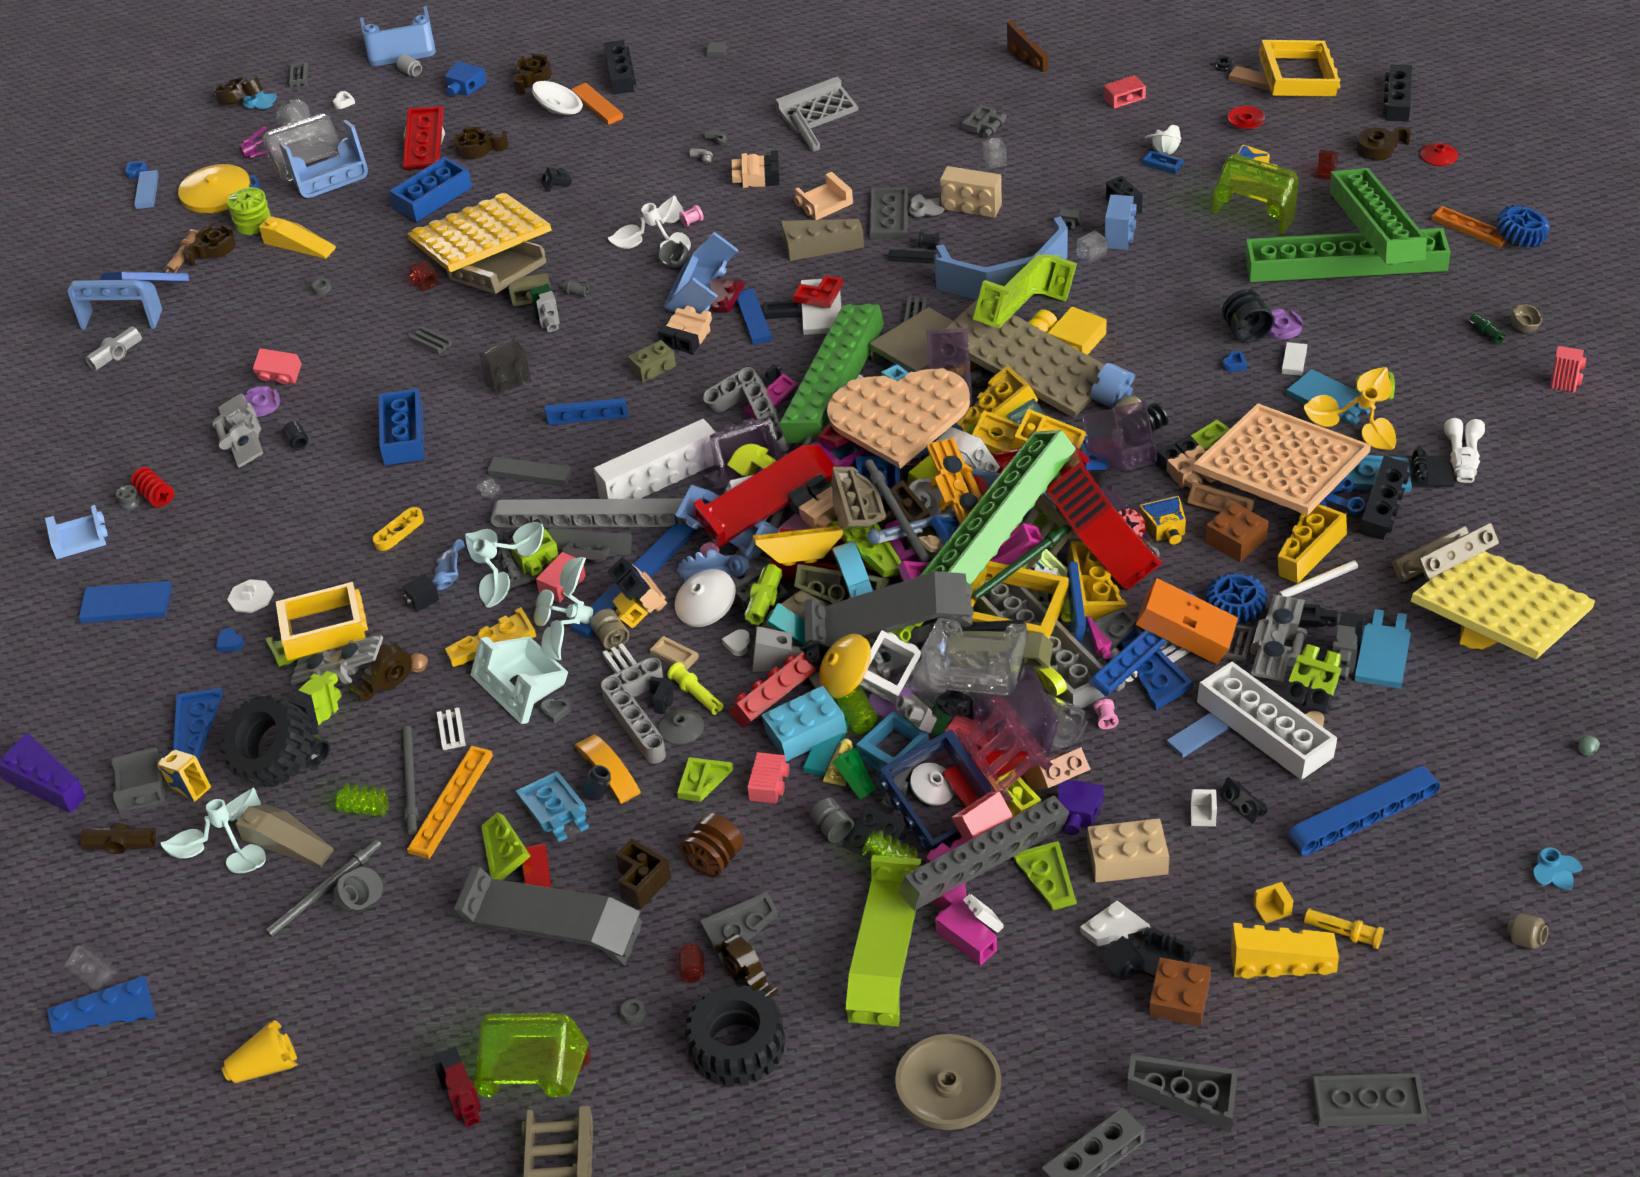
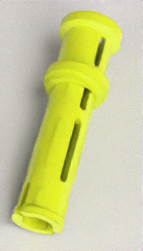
(689, 683)

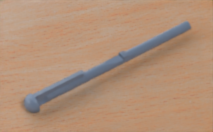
(895, 532)

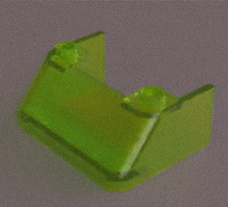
(1261, 182)

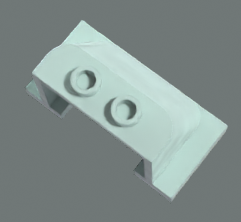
(523, 657)

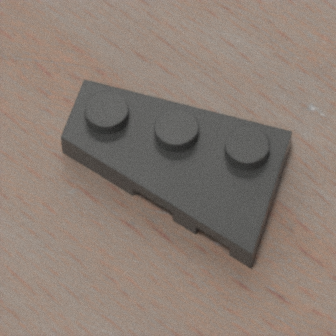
(1113, 626)
(742, 919)

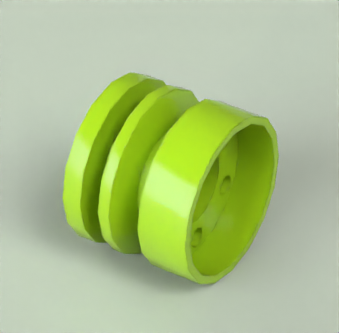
(248, 210)

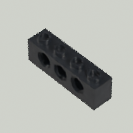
(619, 67)
(1397, 93)
(1383, 498)

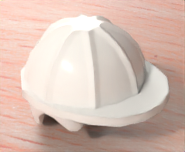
(1165, 141)

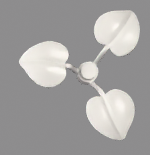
(668, 212)

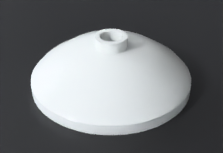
(556, 98)
(705, 598)

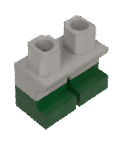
(545, 307)
(925, 715)

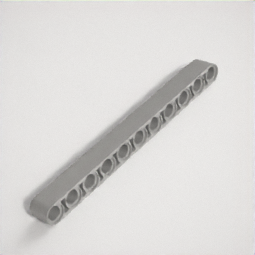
(588, 512)

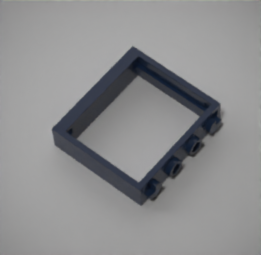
(963, 761)

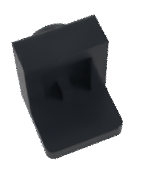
(556, 176)
(663, 693)

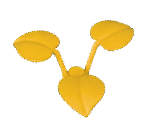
(1374, 387)

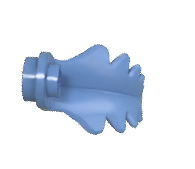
(731, 564)
(447, 571)

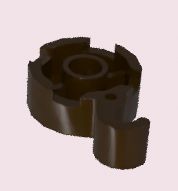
(531, 71)
(237, 90)
(476, 143)
(1380, 143)
(211, 243)
(386, 672)
(743, 964)

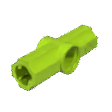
(763, 594)

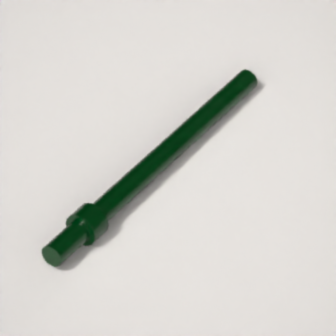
(1050, 540)

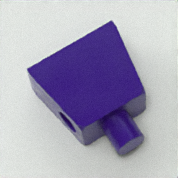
(1082, 801)

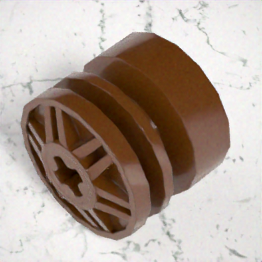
(711, 845)

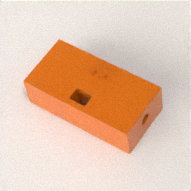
(1187, 621)

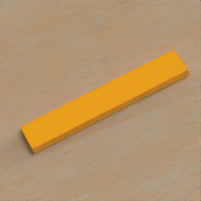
(450, 802)

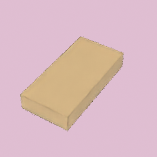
(673, 652)

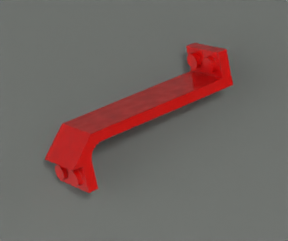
(761, 494)

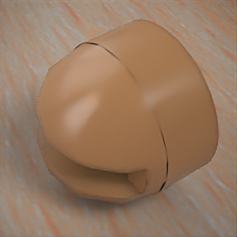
(419, 662)

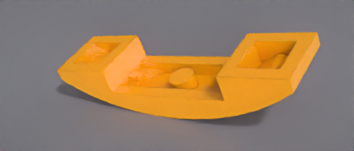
(599, 753)

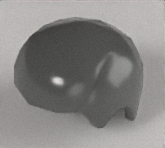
(673, 254)

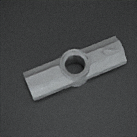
(113, 348)

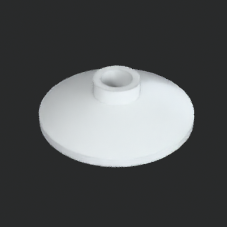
(926, 788)

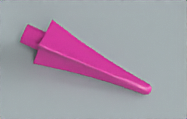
(1101, 642)

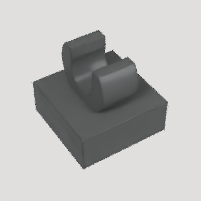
(1071, 216)

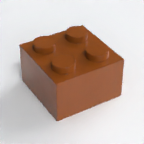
(1236, 531)
(1180, 991)

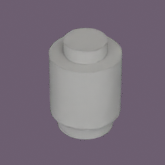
(409, 65)

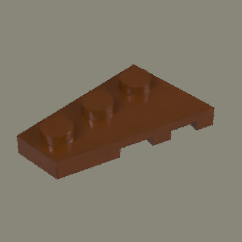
(1025, 50)

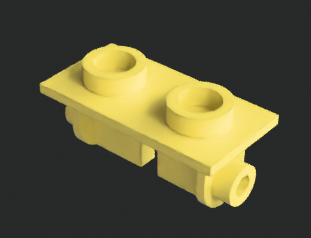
(833, 775)

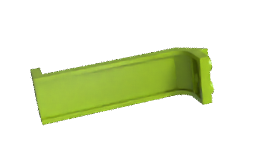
(1042, 275)
(881, 945)

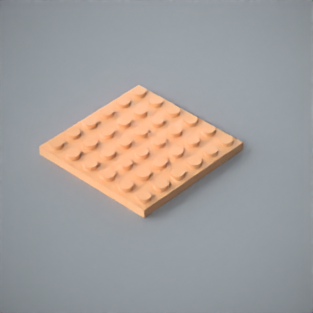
(1282, 458)

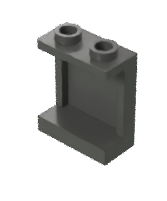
(138, 780)

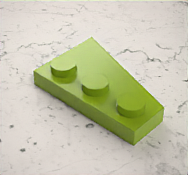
(502, 847)
(1048, 874)

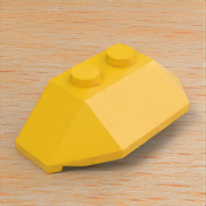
(799, 545)

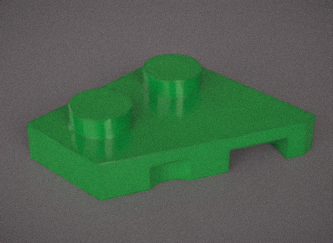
(855, 773)

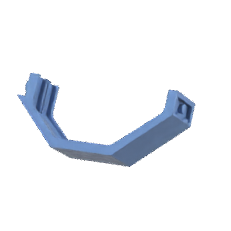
(967, 278)

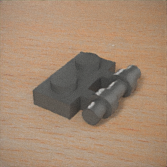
(980, 119)

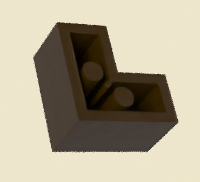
(907, 501)
(643, 873)

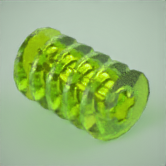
(858, 711)
(362, 800)
(886, 847)

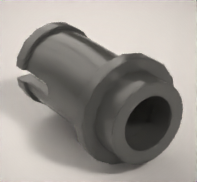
(576, 288)

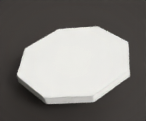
(250, 596)

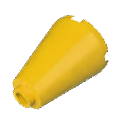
(261, 1055)

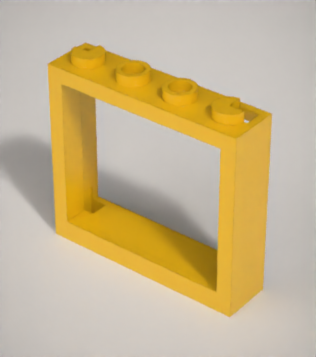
(1300, 50)
(1029, 579)
(327, 637)

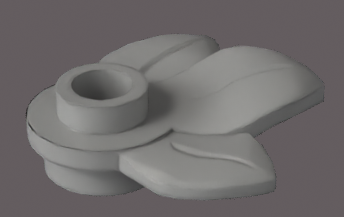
(922, 206)

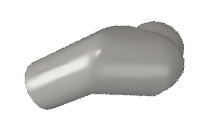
(701, 153)

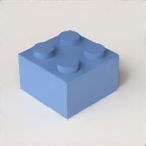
(1120, 222)

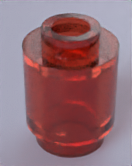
(691, 963)

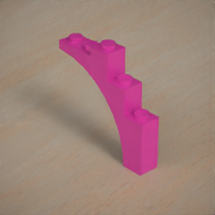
(1019, 543)
(956, 920)

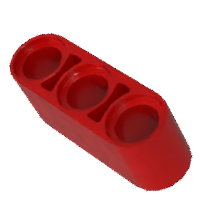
(537, 867)

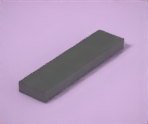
(530, 471)

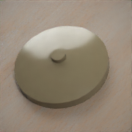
(948, 1082)

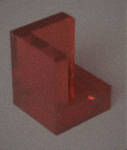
(1326, 163)

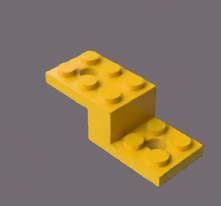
(1015, 435)

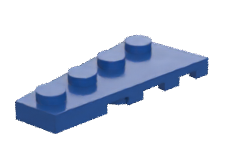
(114, 1004)

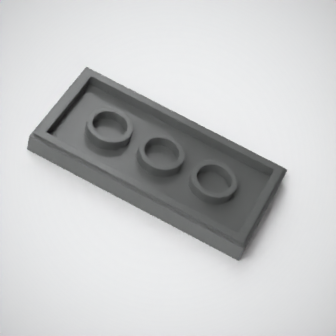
(889, 213)
(1369, 1099)

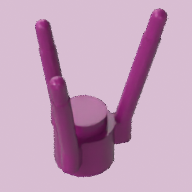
(249, 148)

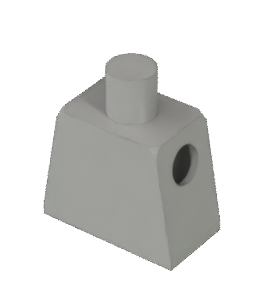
(772, 649)

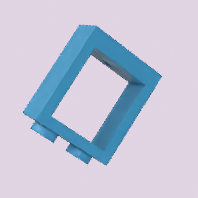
(877, 758)

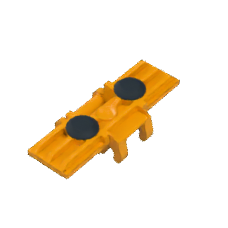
(950, 480)

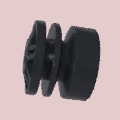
(1247, 315)

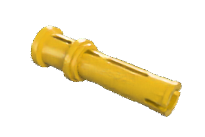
(1355, 930)

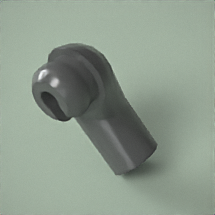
(718, 136)

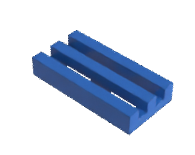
(1162, 162)

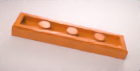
(597, 104)
(1468, 226)

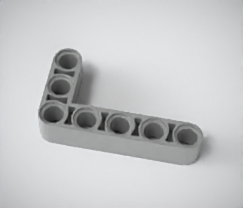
(741, 386)
(619, 696)

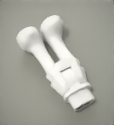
(1466, 458)

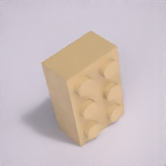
(971, 191)
(1127, 850)

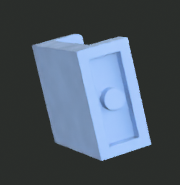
(77, 534)

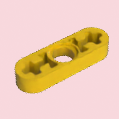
(409, 520)

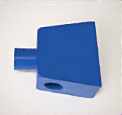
(464, 79)

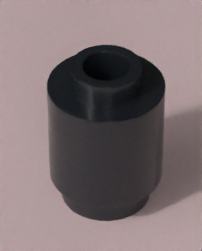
(295, 435)
(596, 782)

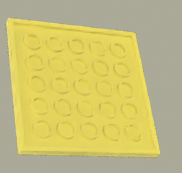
(1504, 603)

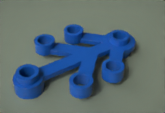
(1355, 502)

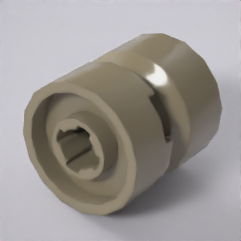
(609, 629)

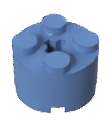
(1112, 385)

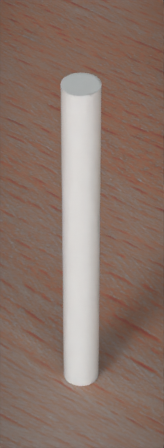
(1319, 579)

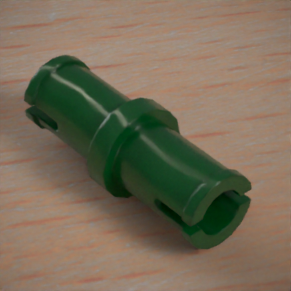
(1487, 328)

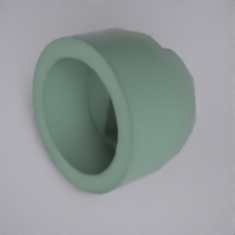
(1588, 745)

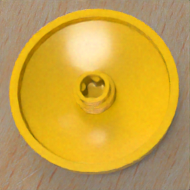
(211, 186)

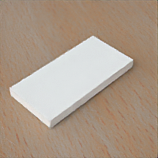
(817, 318)

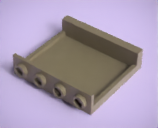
(502, 268)
(908, 341)

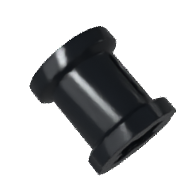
(928, 240)

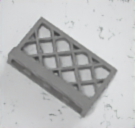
(811, 97)

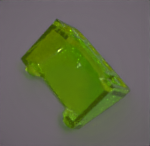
(529, 1050)

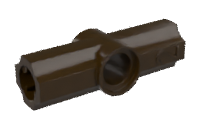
(118, 838)

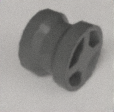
(127, 497)

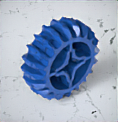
(1522, 226)
(1238, 596)

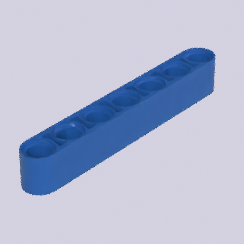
(1363, 810)

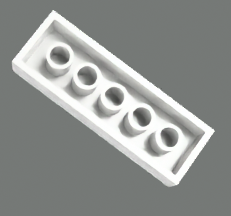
(656, 463)
(1267, 720)

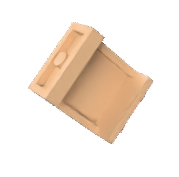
(825, 198)

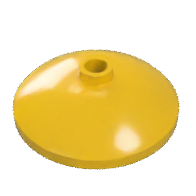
(845, 665)

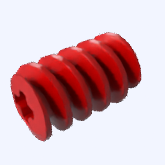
(152, 487)

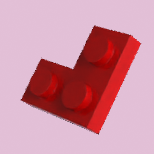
(820, 296)

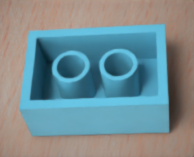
(804, 723)

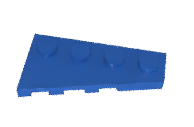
(1159, 676)
(194, 719)

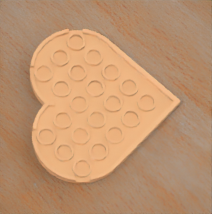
(901, 415)

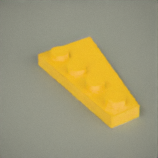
(507, 629)

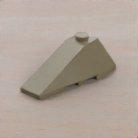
(283, 834)

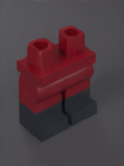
(461, 1091)

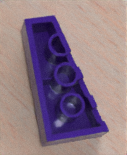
(39, 773)

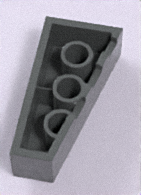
(1186, 1088)

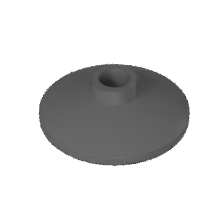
(681, 726)

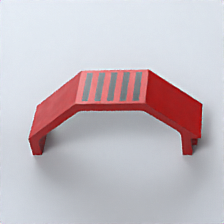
(1100, 524)

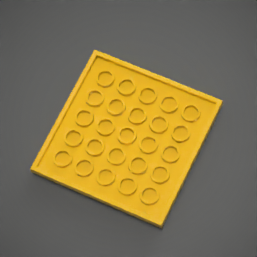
(478, 232)

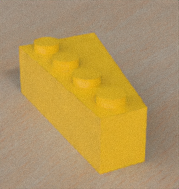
(1311, 542)
(1098, 591)
(1282, 952)

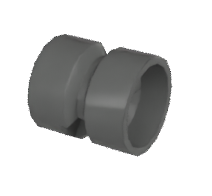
(832, 820)

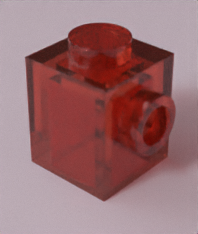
(423, 275)

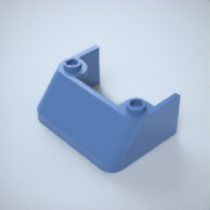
(388, 45)
(331, 173)
(694, 278)
(83, 291)
(743, 541)

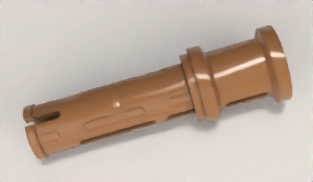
(179, 257)

